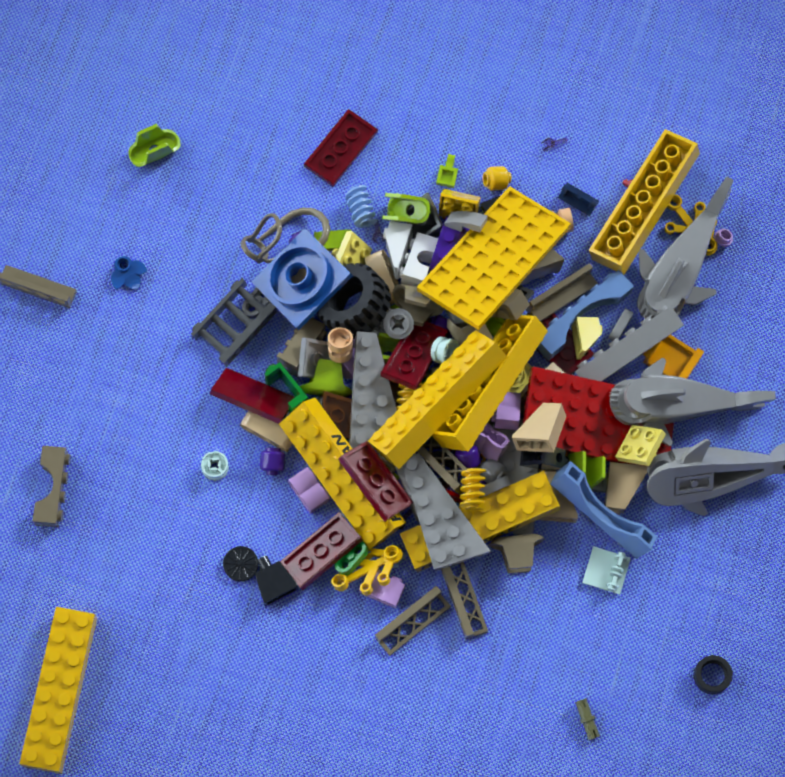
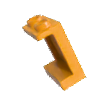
(678, 356)

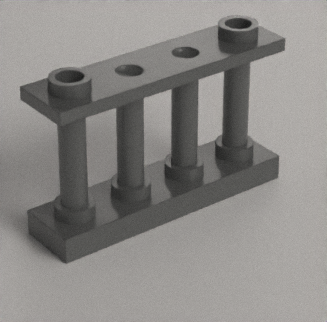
(240, 340)

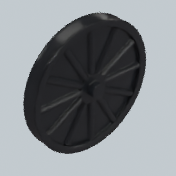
(240, 563)

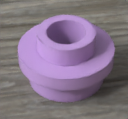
(723, 237)

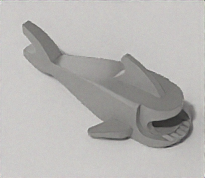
(674, 275)
(670, 399)
(705, 472)

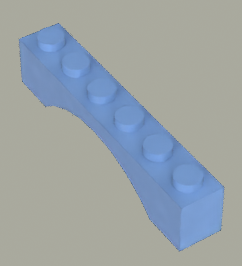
(610, 292)
(630, 535)

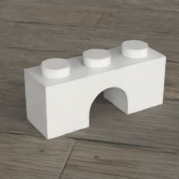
(422, 250)

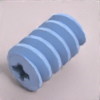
(359, 207)

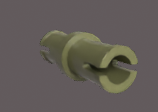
(587, 719)

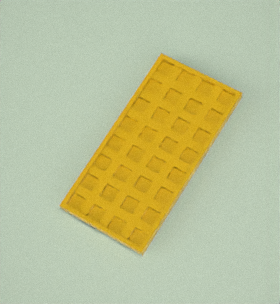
(495, 261)

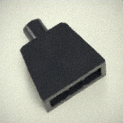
(548, 460)
(274, 581)

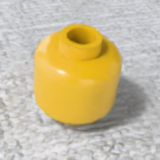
(496, 178)

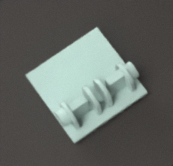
(606, 570)

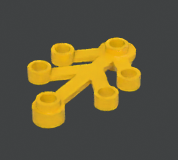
(687, 220)
(370, 567)

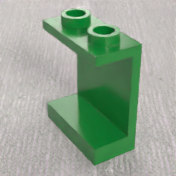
(276, 372)

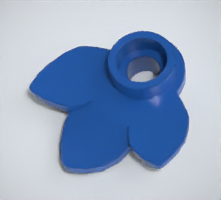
(128, 275)

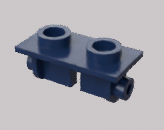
(578, 199)

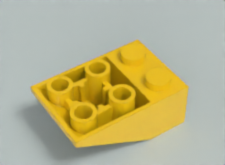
(456, 201)

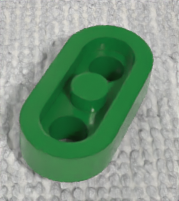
(352, 559)

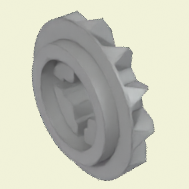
(389, 323)

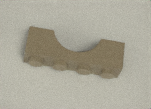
(48, 510)

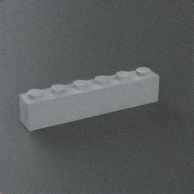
(632, 346)

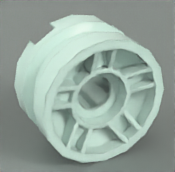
(443, 349)
(214, 473)

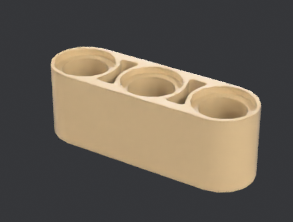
(381, 265)
(266, 430)

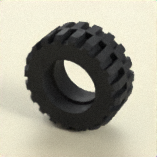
(367, 311)

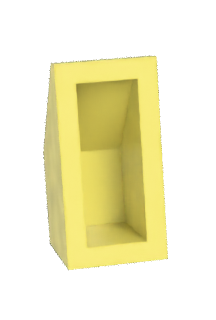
(585, 334)

